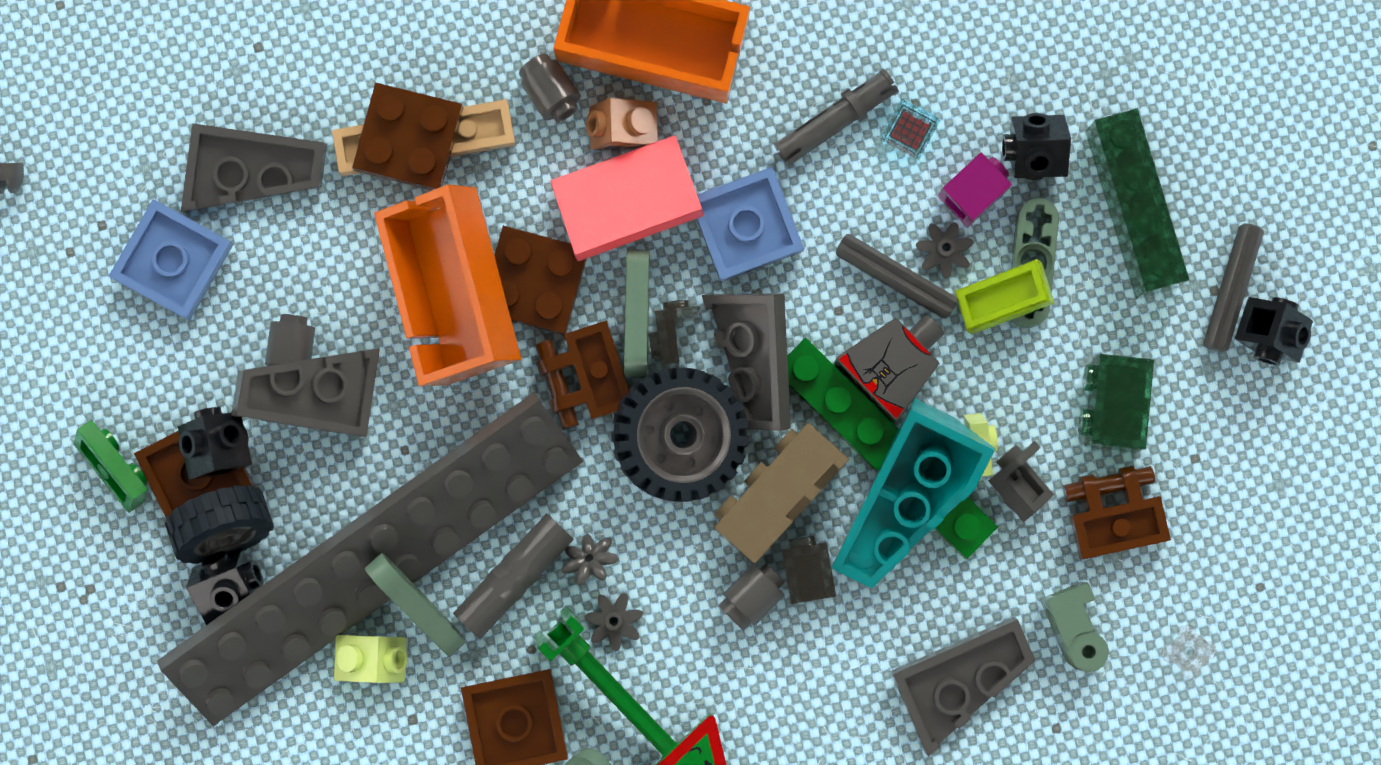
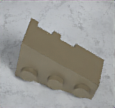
(779, 492)

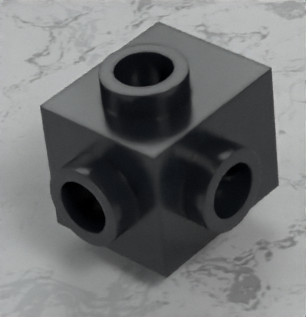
(1037, 146)
(1274, 330)
(214, 444)
(222, 582)

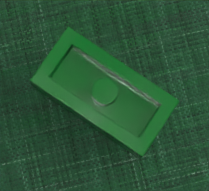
(102, 454)

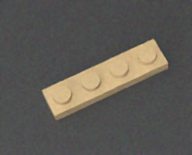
(480, 129)

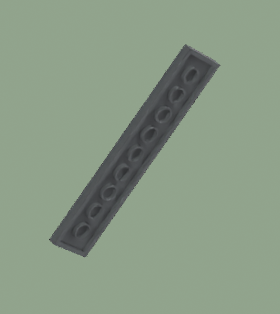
(329, 587)

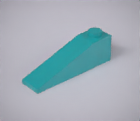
(921, 479)

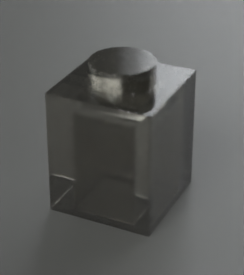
(807, 570)

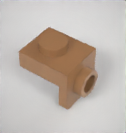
(622, 123)

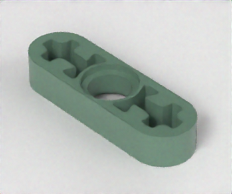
(1047, 231)
(636, 313)
(415, 604)

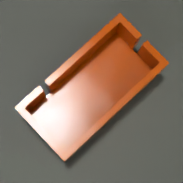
(657, 42)
(447, 285)

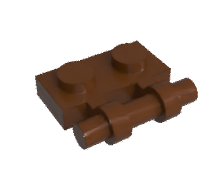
(597, 369)
(1120, 526)

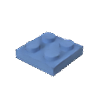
(747, 225)
(171, 259)

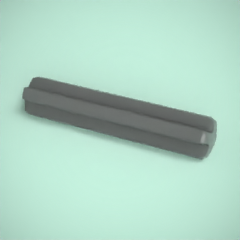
(896, 276)
(1233, 287)

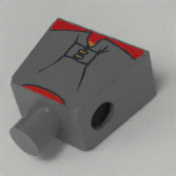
(892, 364)

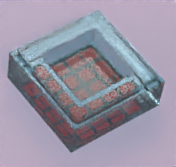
(910, 129)

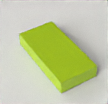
(1004, 296)

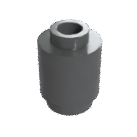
(549, 88)
(289, 340)
(752, 596)

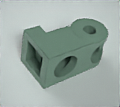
(1073, 628)

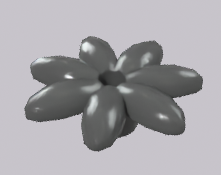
(938, 255)
(589, 559)
(618, 611)

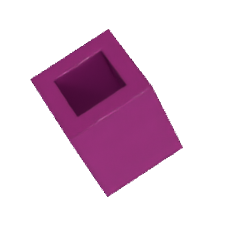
(975, 188)

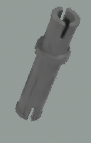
(851, 107)

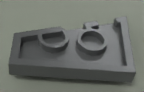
(247, 166)
(756, 349)
(311, 393)
(960, 678)

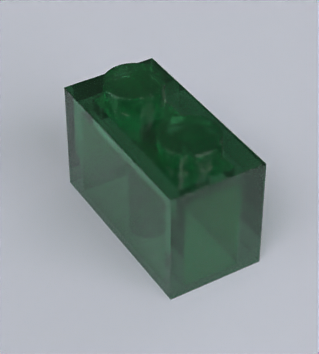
(1117, 403)

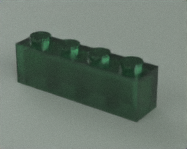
(1136, 204)

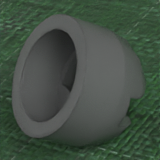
(12, 176)

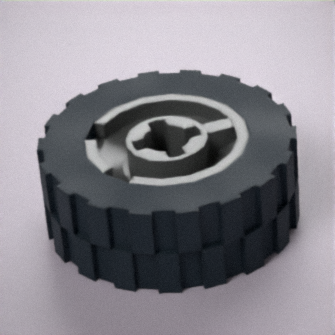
(218, 522)

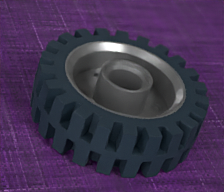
(714, 440)

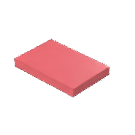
(626, 198)

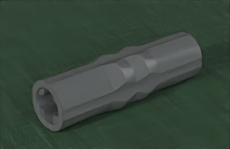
(513, 576)

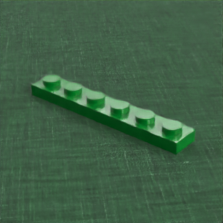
(871, 435)

